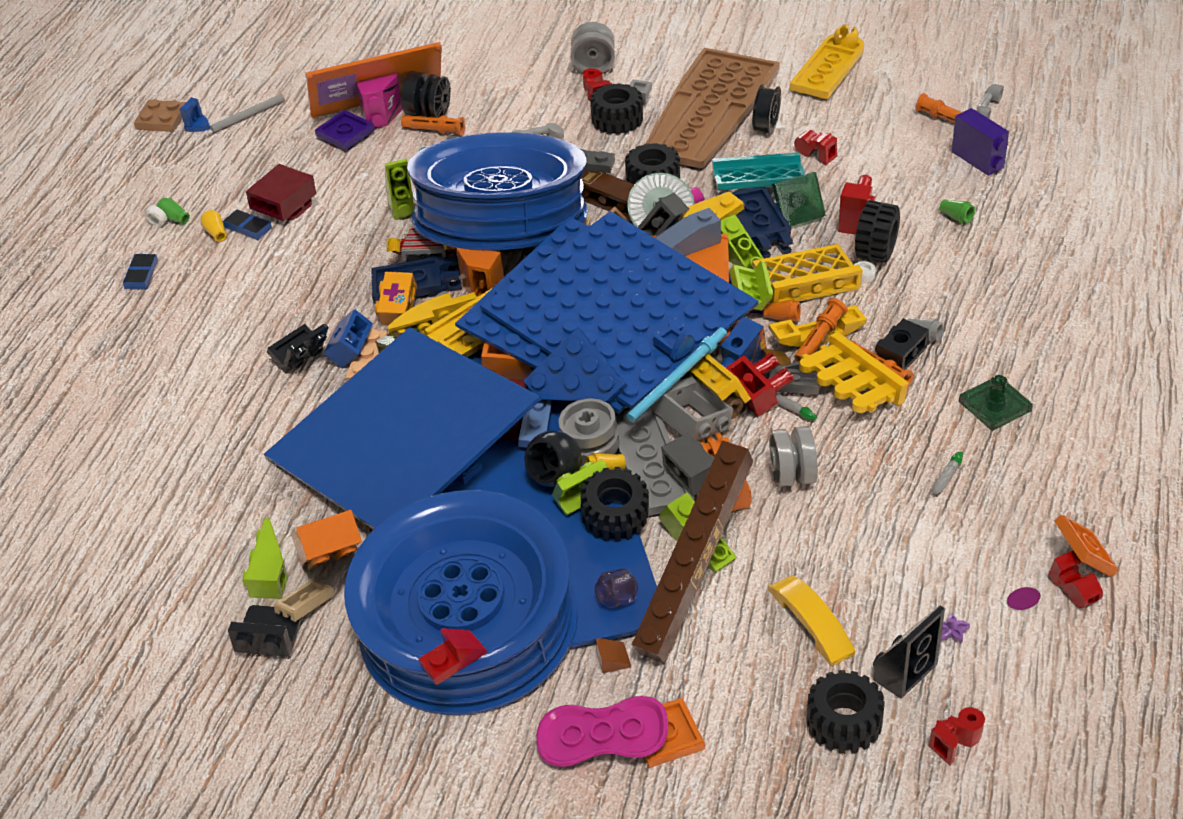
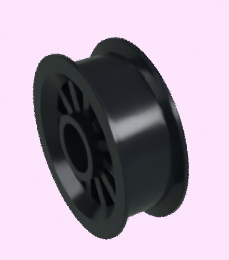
(766, 108)

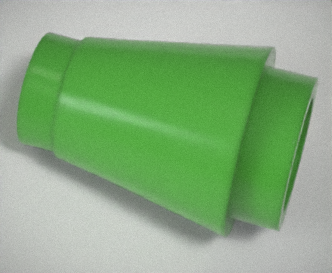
(958, 210)
(173, 211)

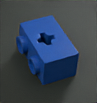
(348, 338)

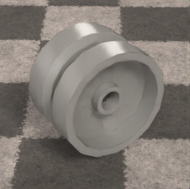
(592, 47)
(591, 425)
(793, 456)

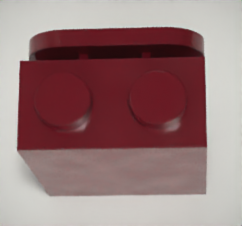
(282, 193)

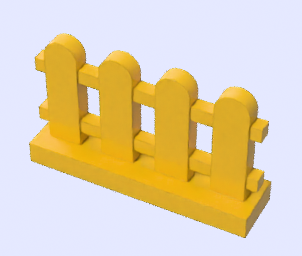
(864, 368)

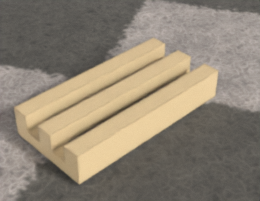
(304, 599)

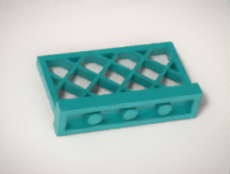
(755, 170)

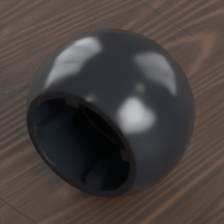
(551, 456)

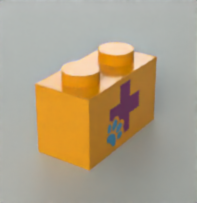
(396, 296)

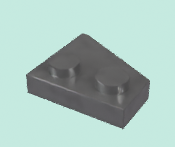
(802, 383)

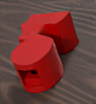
(593, 80)
(810, 142)
(1080, 588)
(963, 730)

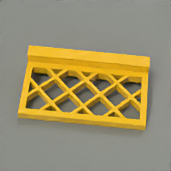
(808, 284)

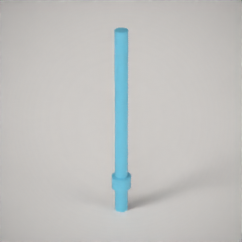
(705, 347)

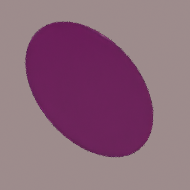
(1023, 598)

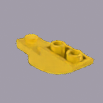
(429, 312)

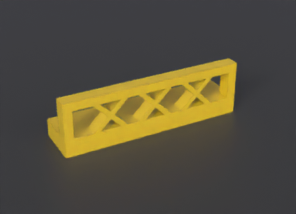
(718, 379)

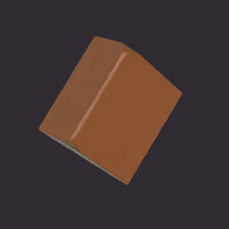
(611, 655)

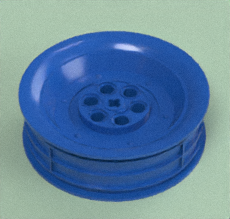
(496, 189)
(463, 566)

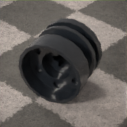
(425, 95)

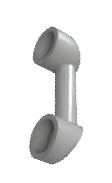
(992, 93)
(550, 129)

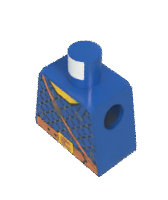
(746, 340)

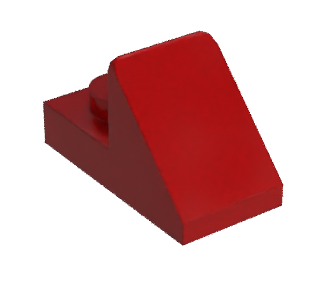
(456, 652)

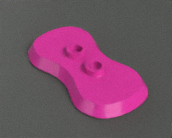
(579, 733)

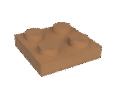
(159, 116)

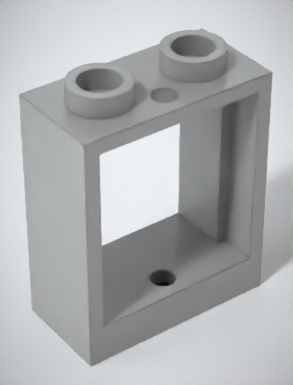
(690, 391)

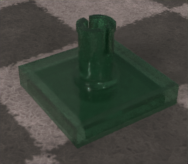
(799, 198)
(995, 402)

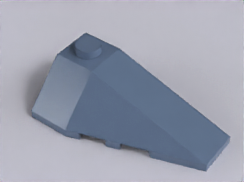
(693, 232)

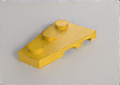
(722, 205)

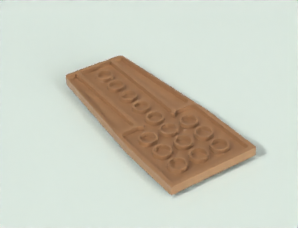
(711, 103)

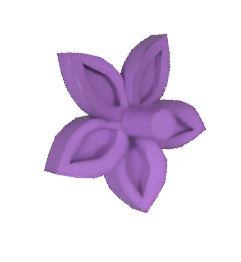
(954, 628)

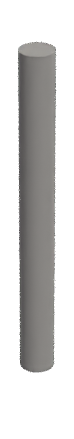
(247, 113)

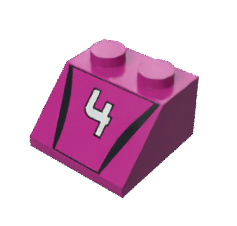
(380, 99)

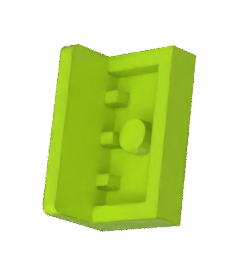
(753, 282)
(569, 486)

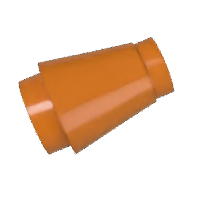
(783, 310)

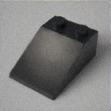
(910, 655)

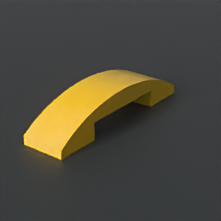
(791, 335)
(816, 617)

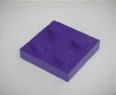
(344, 129)

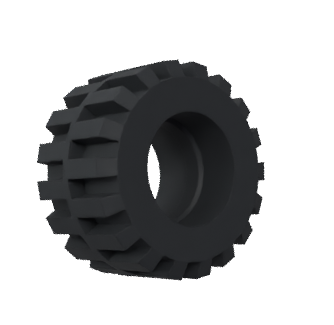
(616, 108)
(649, 160)
(877, 231)
(614, 486)
(842, 730)

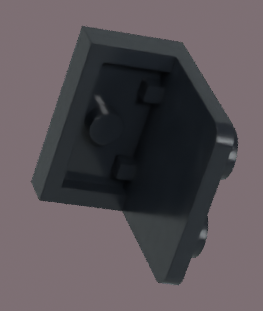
(298, 346)
(264, 632)

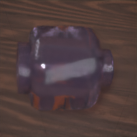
(616, 588)

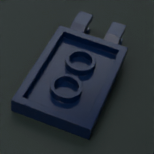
(764, 221)
(430, 274)

